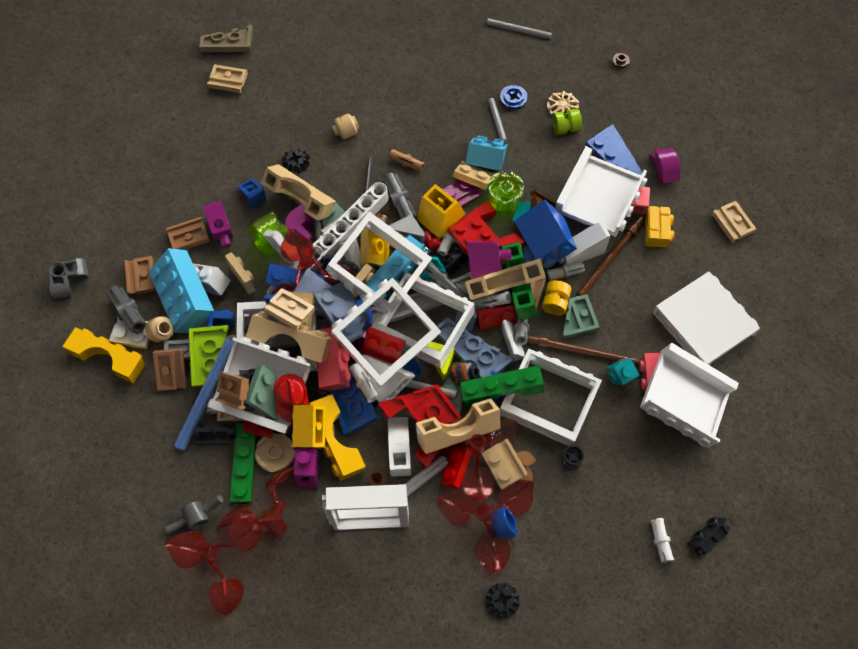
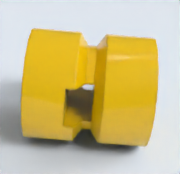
(556, 297)

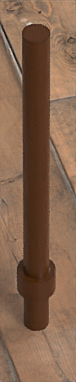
(630, 232)
(544, 342)

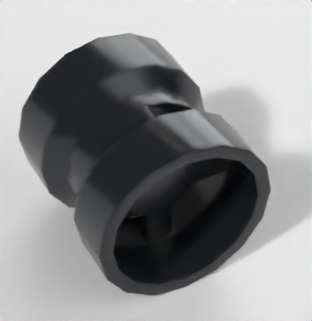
(572, 453)

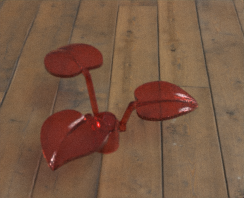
(298, 247)
(480, 481)
(268, 518)
(191, 546)
(492, 551)

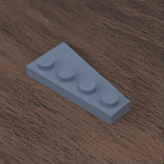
(314, 284)
(475, 349)

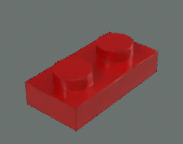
(494, 316)
(456, 467)

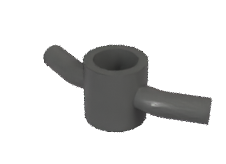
(194, 515)

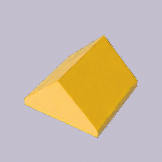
(373, 249)

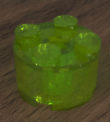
(505, 192)
(260, 226)

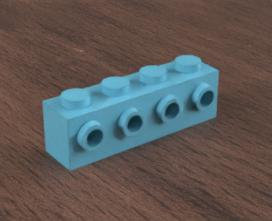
(395, 267)

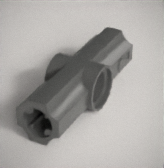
(399, 196)
(126, 309)

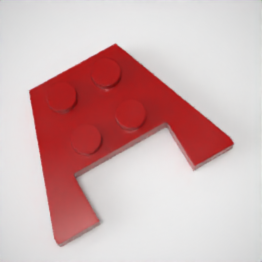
(475, 229)
(421, 406)

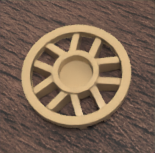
(561, 103)

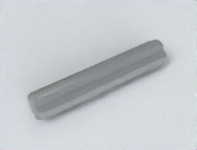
(426, 474)

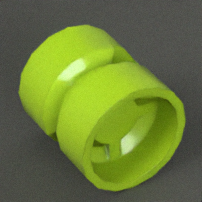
(567, 121)

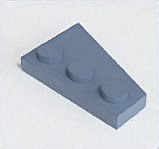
(335, 304)

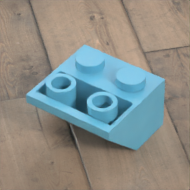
(486, 153)

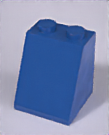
(546, 234)

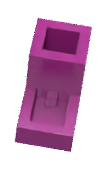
(666, 165)
(300, 221)

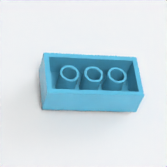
(180, 290)

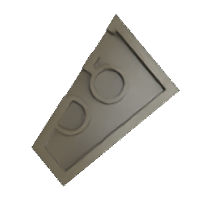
(229, 42)

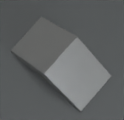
(407, 226)

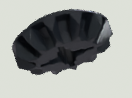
(303, 161)
(498, 609)

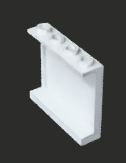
(600, 193)
(706, 319)
(247, 356)
(688, 395)

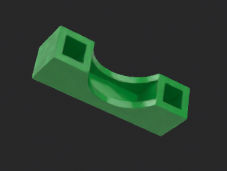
(522, 293)
(522, 381)

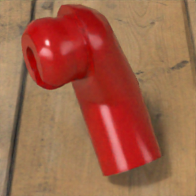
(432, 243)

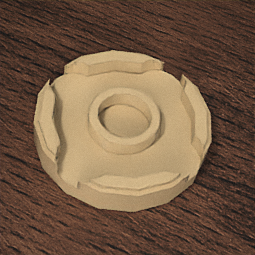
(280, 455)

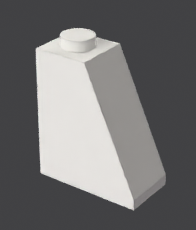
(589, 244)
(394, 385)

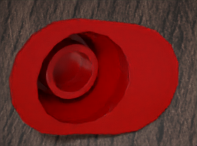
(289, 391)

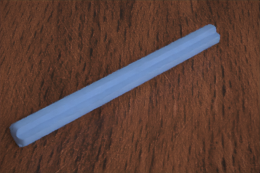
(204, 396)

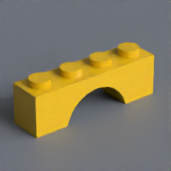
(84, 345)
(345, 460)

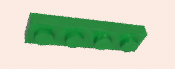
(243, 466)

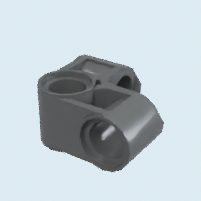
(71, 271)

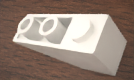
(212, 279)
(399, 447)

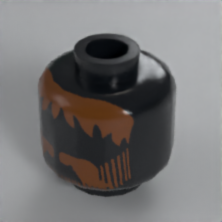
(464, 371)

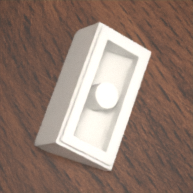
(515, 350)

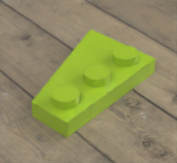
(204, 348)

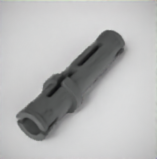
(442, 280)

